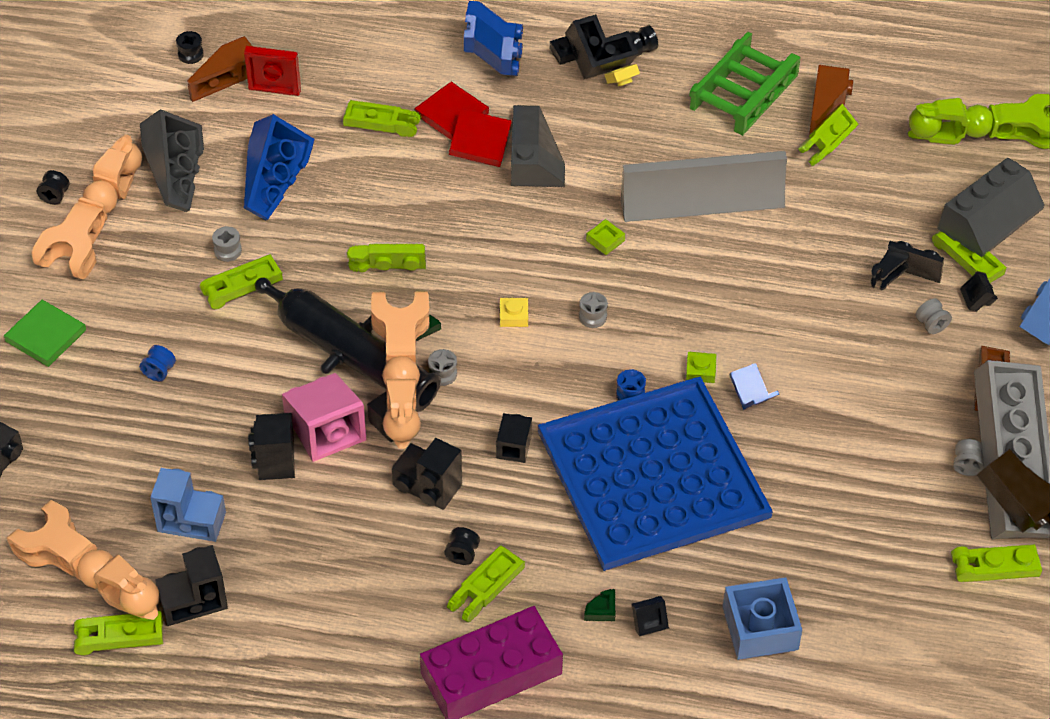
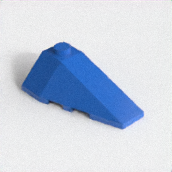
(273, 161)

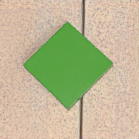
(45, 332)

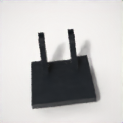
(903, 258)

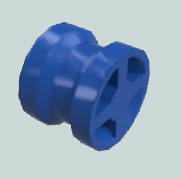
(157, 363)
(630, 384)

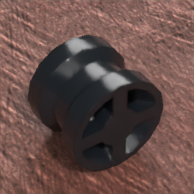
(189, 47)
(53, 187)
(462, 546)

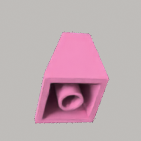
(326, 416)

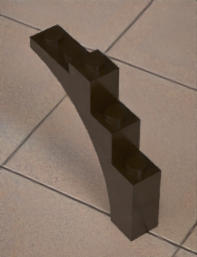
(1018, 491)

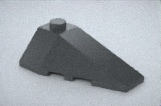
(534, 151)
(173, 154)

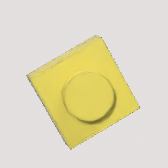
(622, 75)
(513, 312)

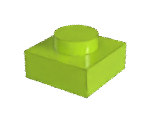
(605, 237)
(701, 365)

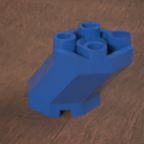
(493, 38)

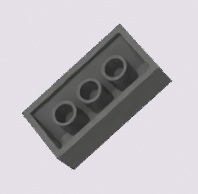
(992, 207)

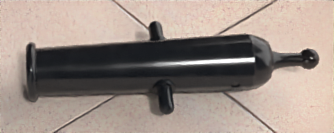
(341, 337)

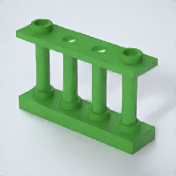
(758, 100)

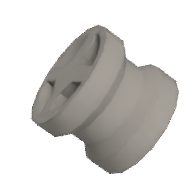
(226, 243)
(588, 305)
(933, 316)
(443, 359)
(969, 457)

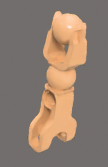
(86, 219)
(400, 330)
(66, 548)

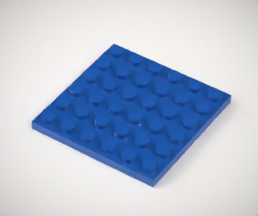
(653, 473)

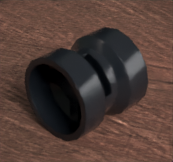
(645, 39)

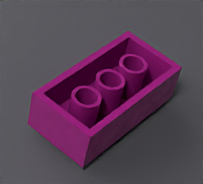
(491, 663)

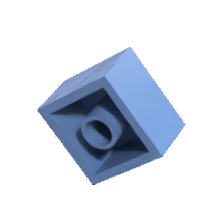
(762, 618)

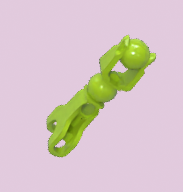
(1005, 121)

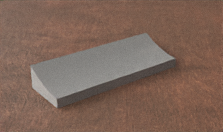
(703, 186)
(1013, 419)

